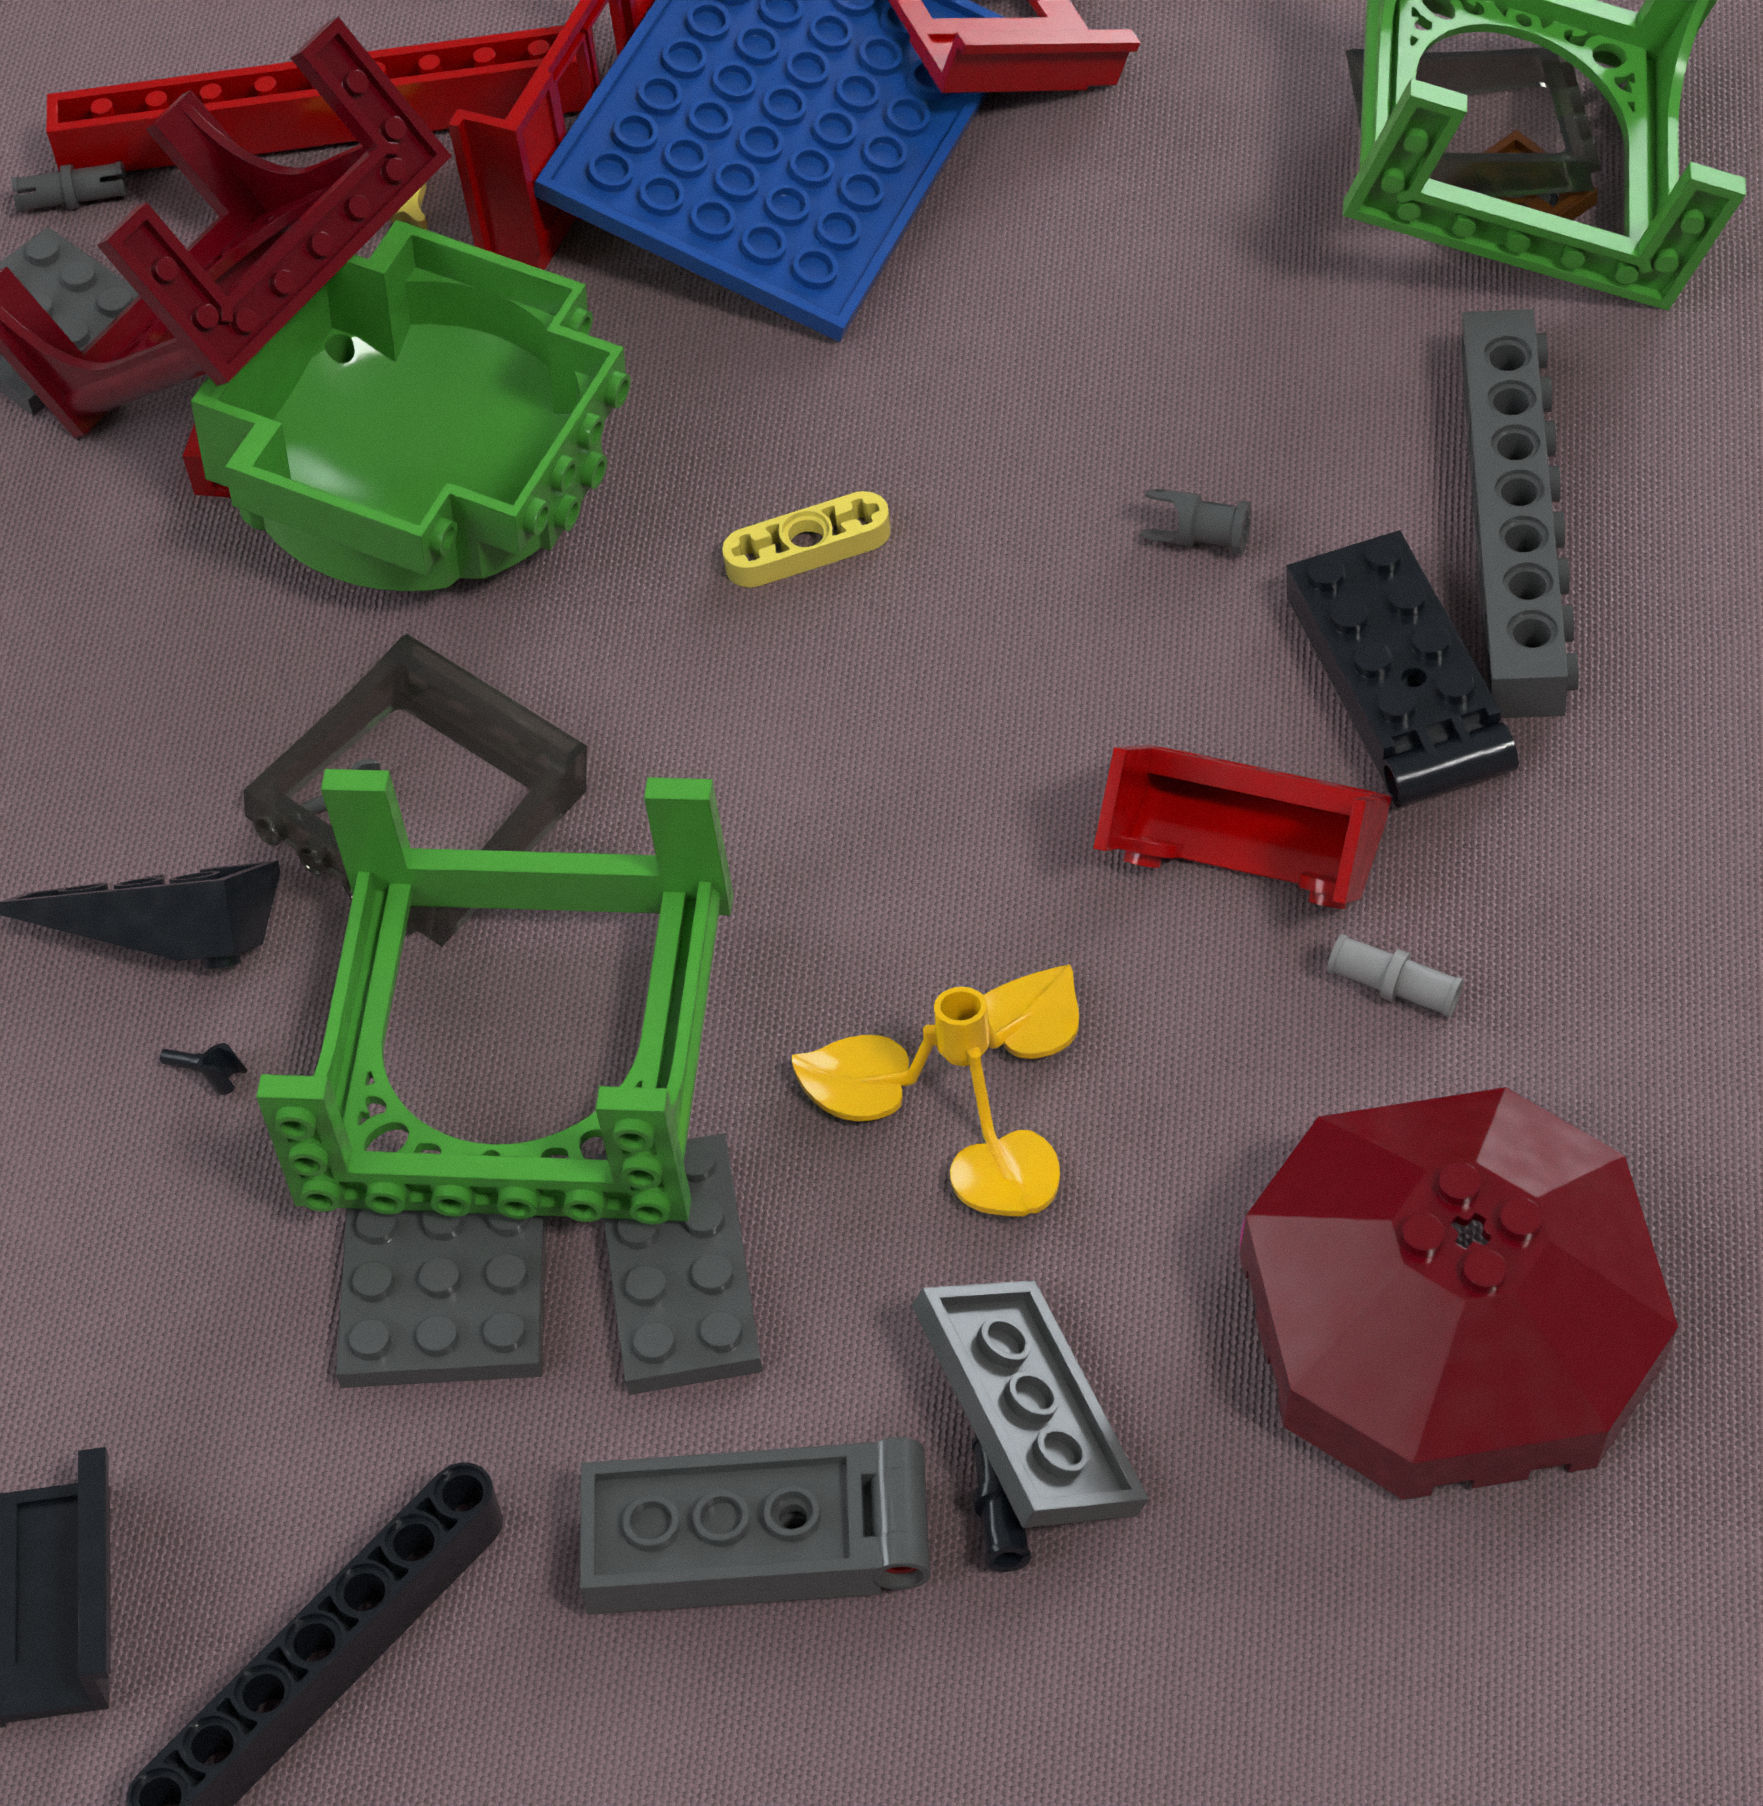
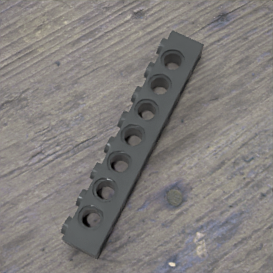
(1515, 516)

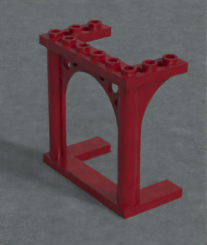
(253, 267)

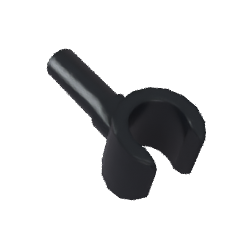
(215, 1065)

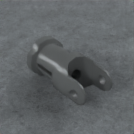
(1203, 521)

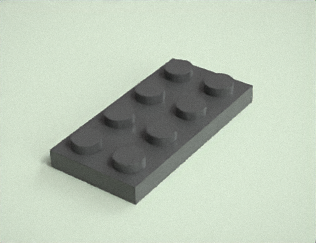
(685, 1284)
(1029, 1403)

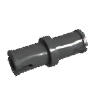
(70, 186)

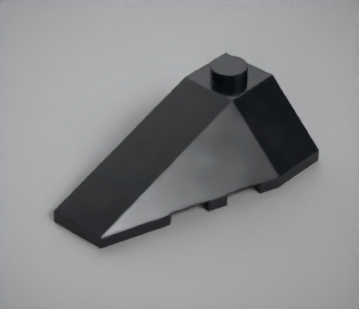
(193, 917)

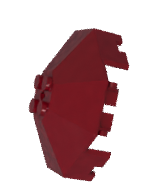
(1443, 1355)

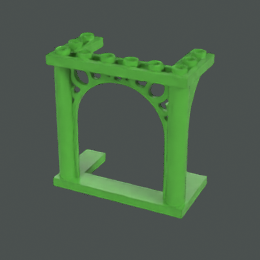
(1411, 123)
(641, 1122)

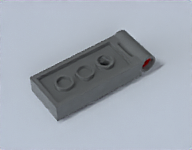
(719, 1522)

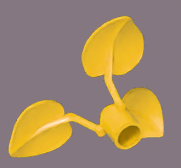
(1029, 1016)

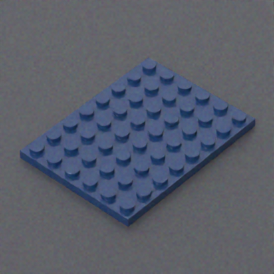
(766, 146)

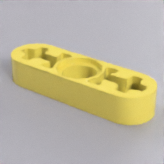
(793, 559)

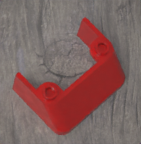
(1242, 820)

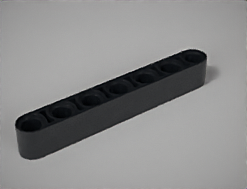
(326, 1623)

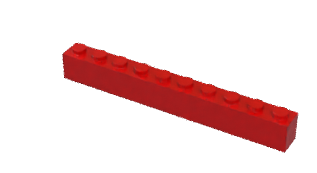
(281, 110)

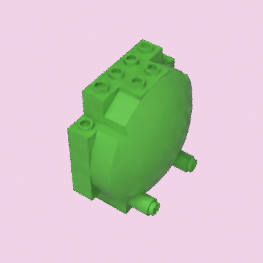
(418, 416)

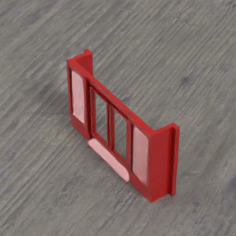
(1016, 53)
(504, 157)

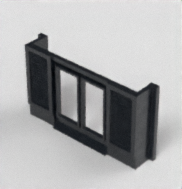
(56, 1596)

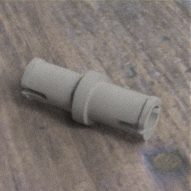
(1395, 975)

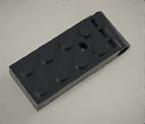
(1400, 669)

